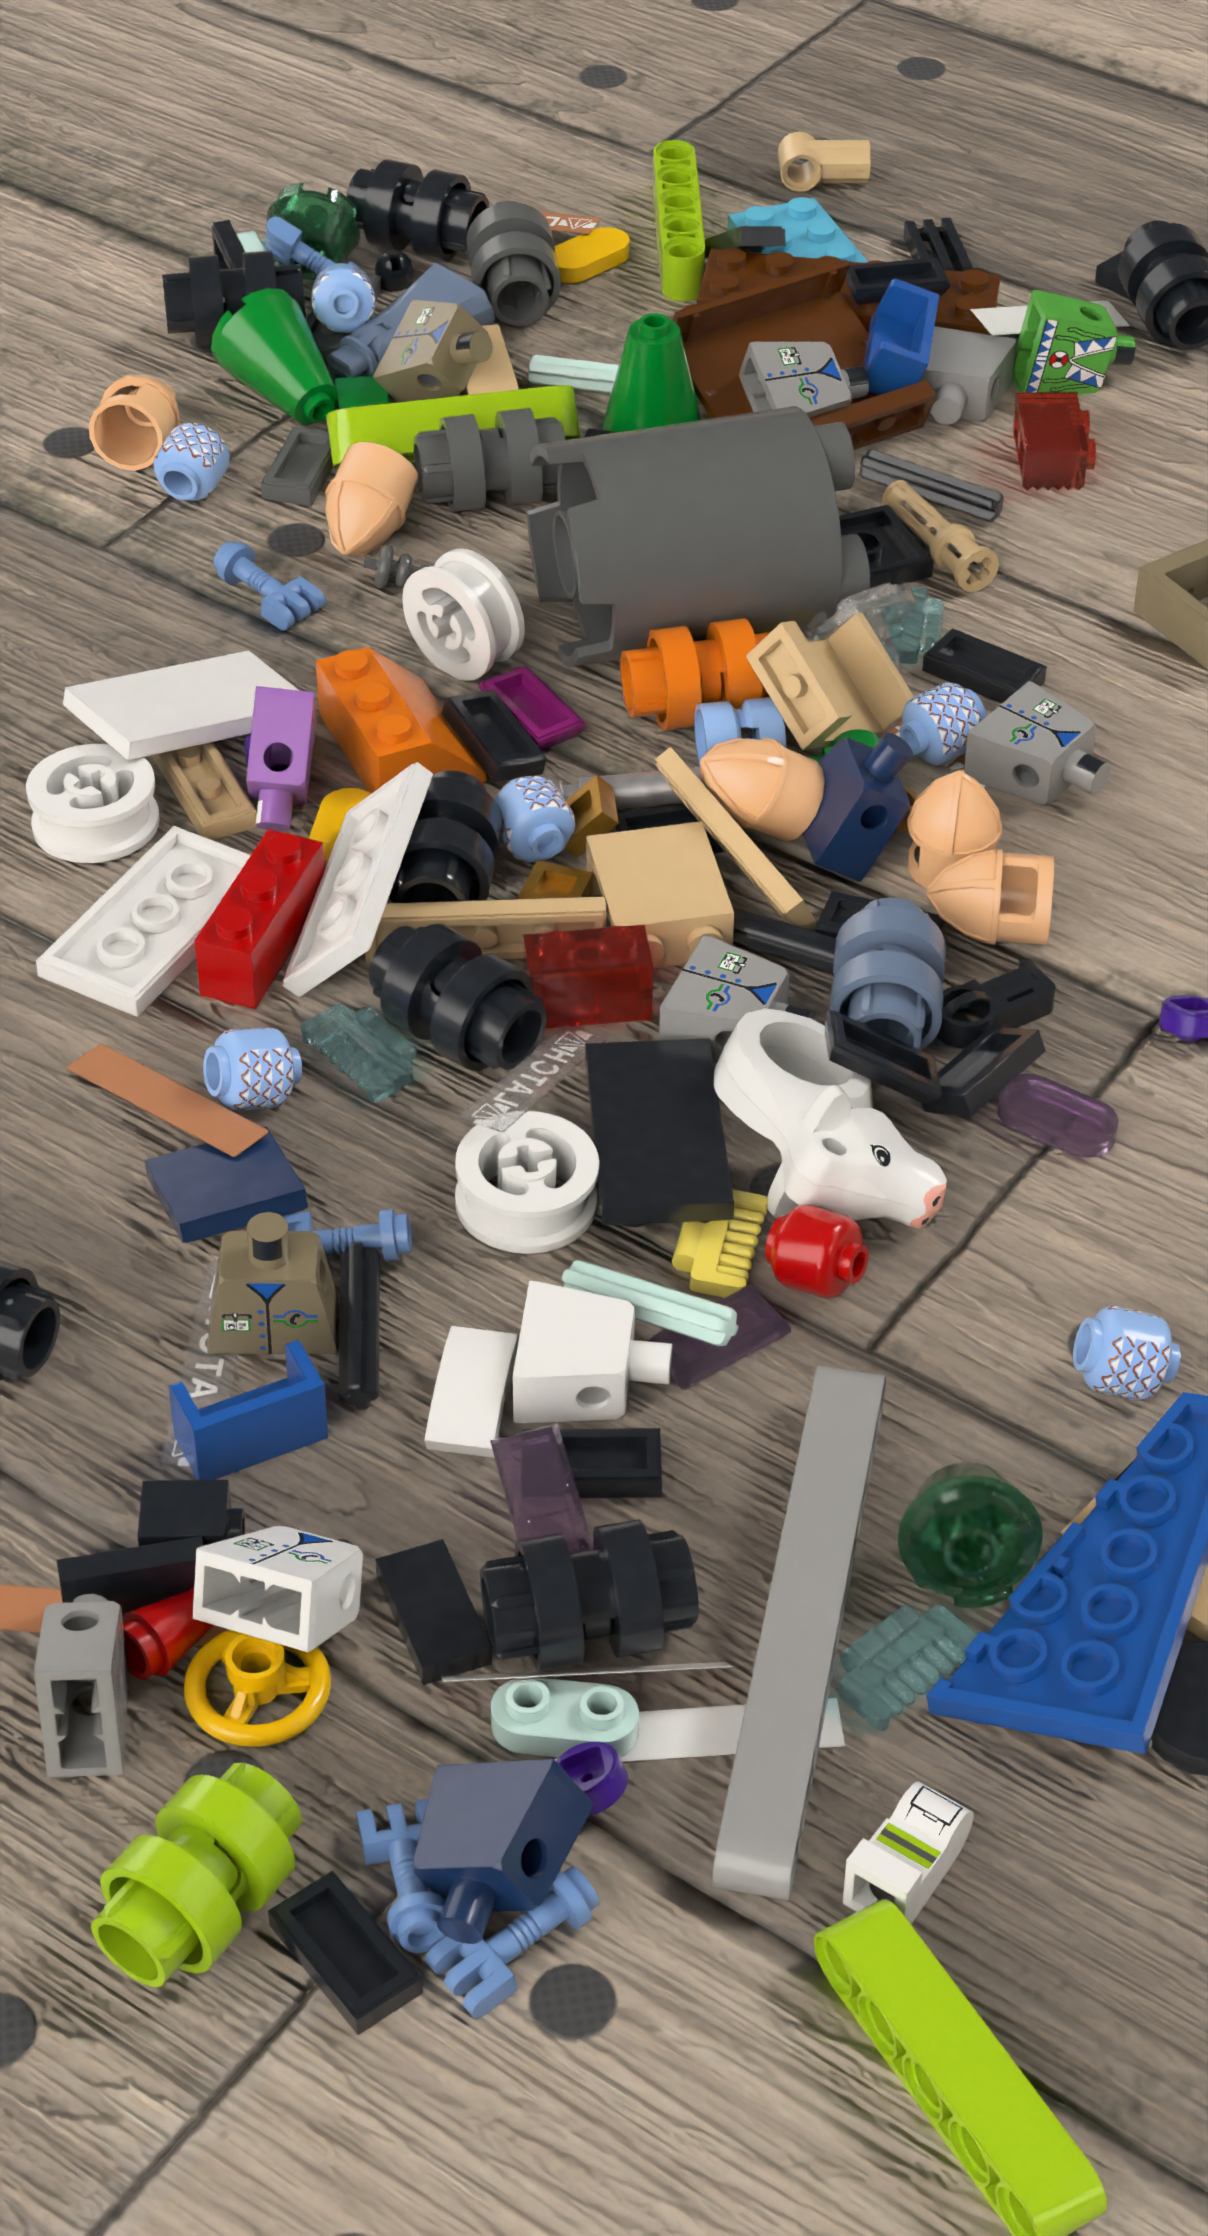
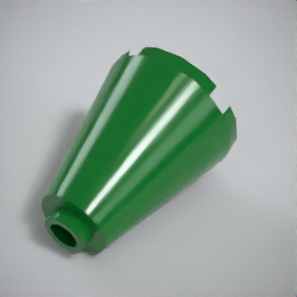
(276, 355)
(652, 379)

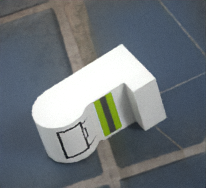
(908, 1851)

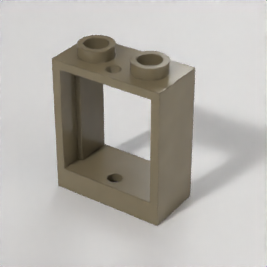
(1170, 597)

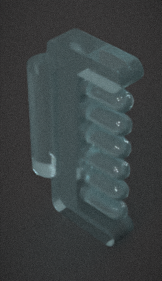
(919, 629)
(363, 1047)
(891, 1651)

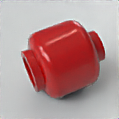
(816, 1251)

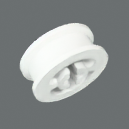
(463, 614)
(92, 804)
(527, 1208)

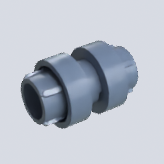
(891, 971)

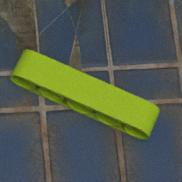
(678, 220)
(399, 422)
(959, 2074)

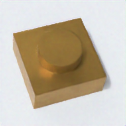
(593, 813)
(556, 881)

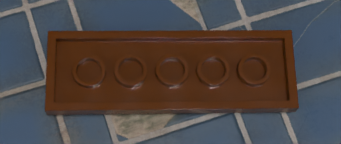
(740, 270)

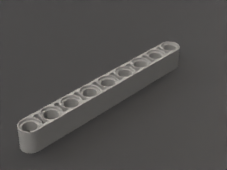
(799, 1637)

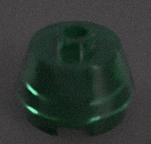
(323, 218)
(970, 1535)

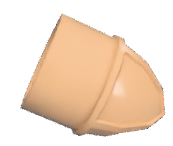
(133, 421)
(368, 497)
(764, 785)
(950, 823)
(997, 896)

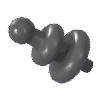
(386, 567)

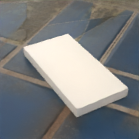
(174, 704)
(357, 880)
(145, 924)

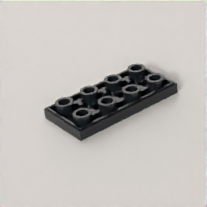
(658, 1132)

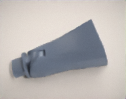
(365, 347)

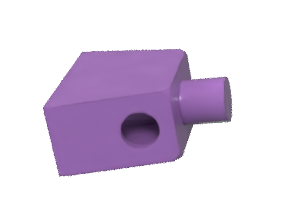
(280, 737)

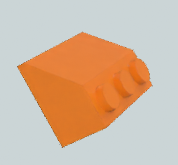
(387, 719)

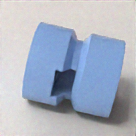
(722, 722)

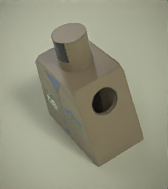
(432, 352)
(272, 1291)

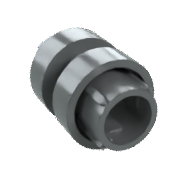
(514, 261)
(466, 461)

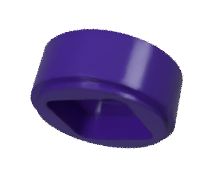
(1185, 1017)
(597, 1773)

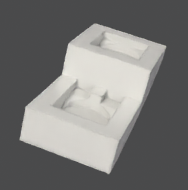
(471, 1391)

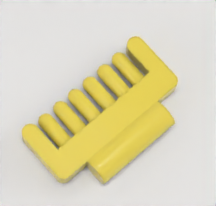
(722, 1249)

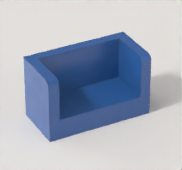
(900, 337)
(252, 1424)

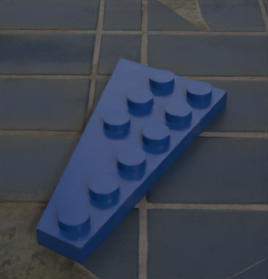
(1104, 1608)

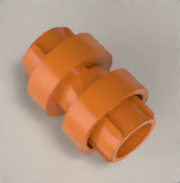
(679, 673)

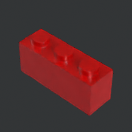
(259, 919)

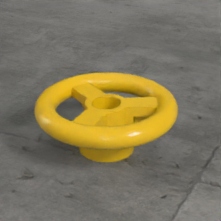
(257, 1676)

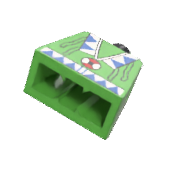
(1067, 345)

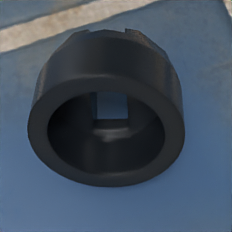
(395, 271)

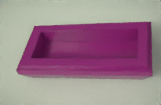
(535, 707)

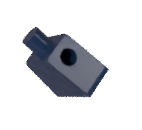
(859, 804)
(496, 1839)

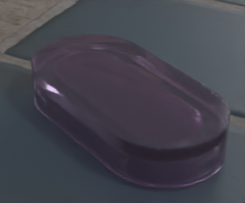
(1058, 1115)

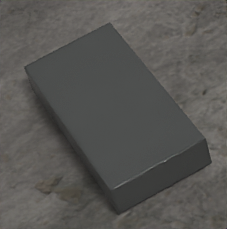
(299, 468)

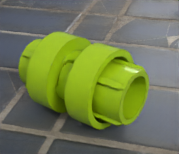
(181, 1892)

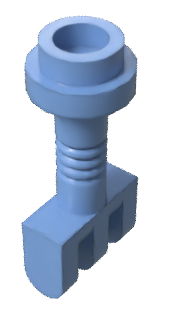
(287, 246)
(281, 602)
(390, 1234)
(416, 1912)
(485, 1962)

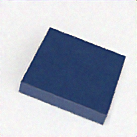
(217, 1193)

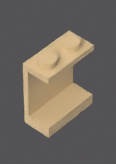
(830, 682)
(662, 881)

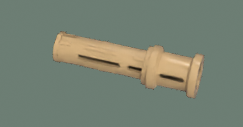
(909, 505)

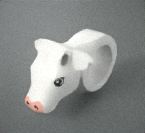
(823, 1123)

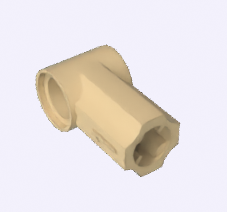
(827, 161)

